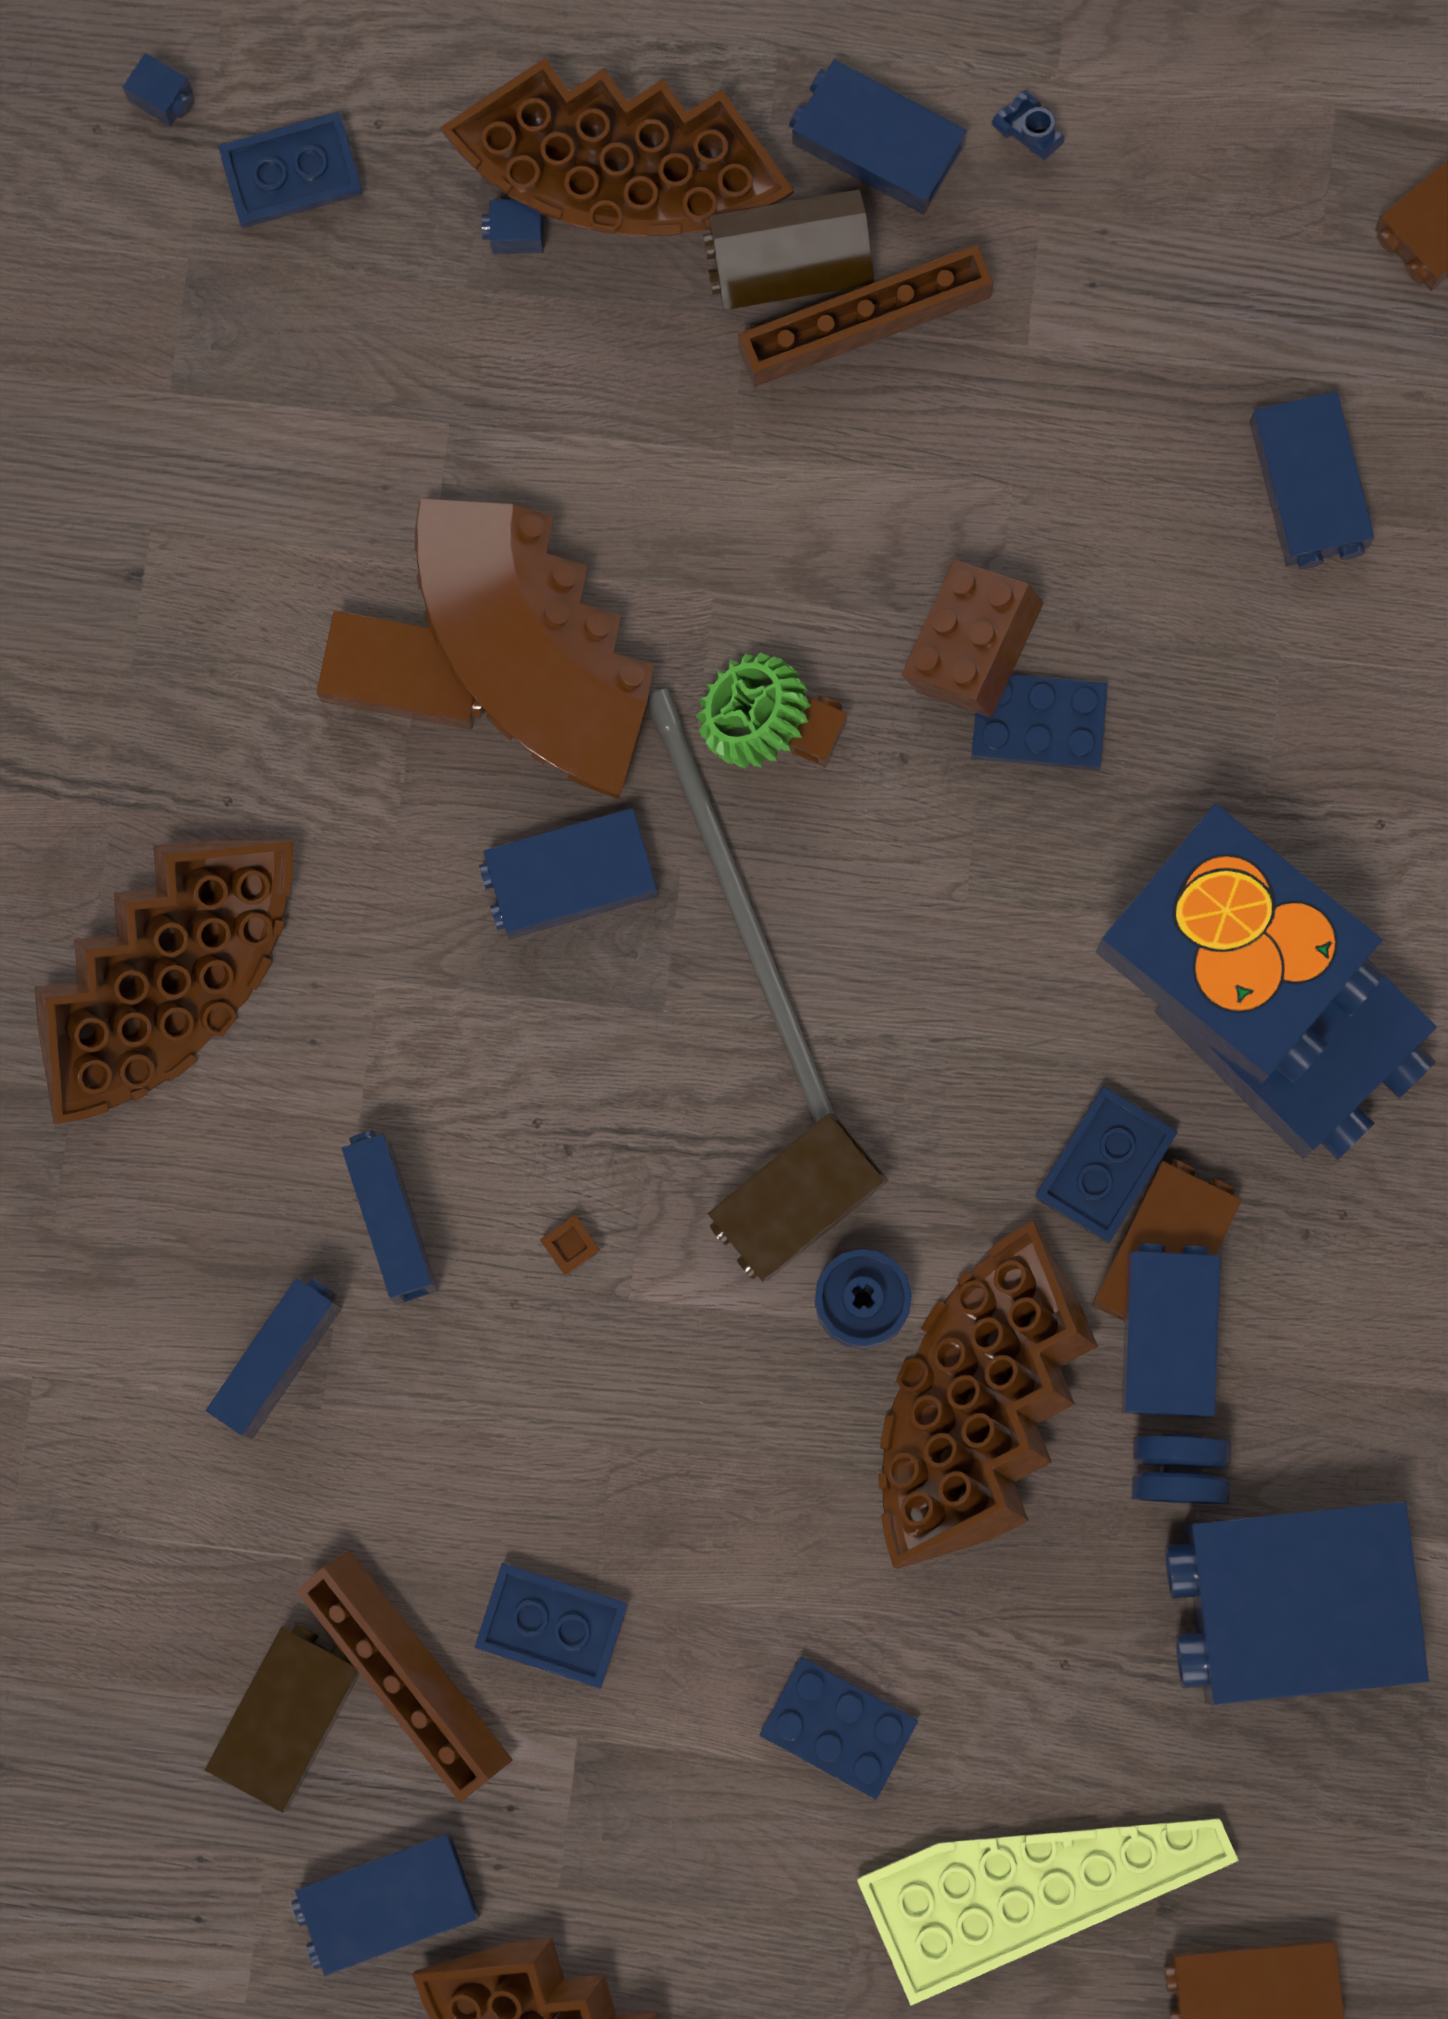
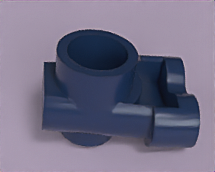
(1029, 125)

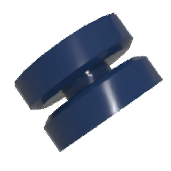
(866, 1273)
(1181, 1467)

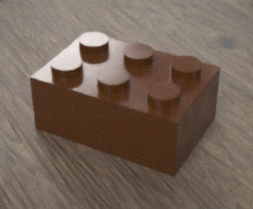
(972, 638)

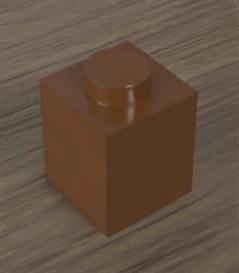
(821, 732)

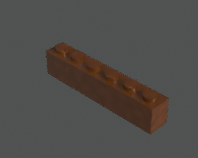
(865, 315)
(404, 1675)

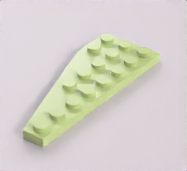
(1000, 1898)

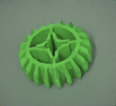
(765, 713)

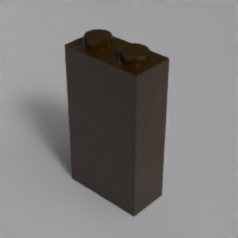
(789, 250)
(796, 1198)
(284, 1718)

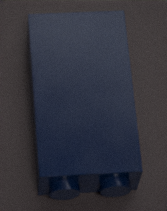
(877, 136)
(1312, 480)
(568, 874)
(389, 1217)
(1171, 1332)
(275, 1357)
(385, 1904)

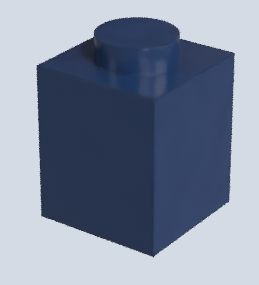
(158, 90)
(513, 228)

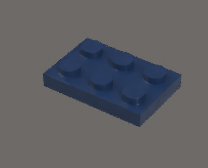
(290, 169)
(1044, 724)
(1106, 1165)
(551, 1625)
(838, 1728)

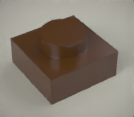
(570, 1245)

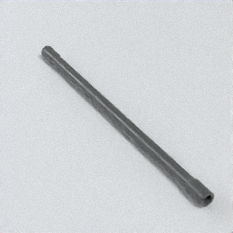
(670, 728)

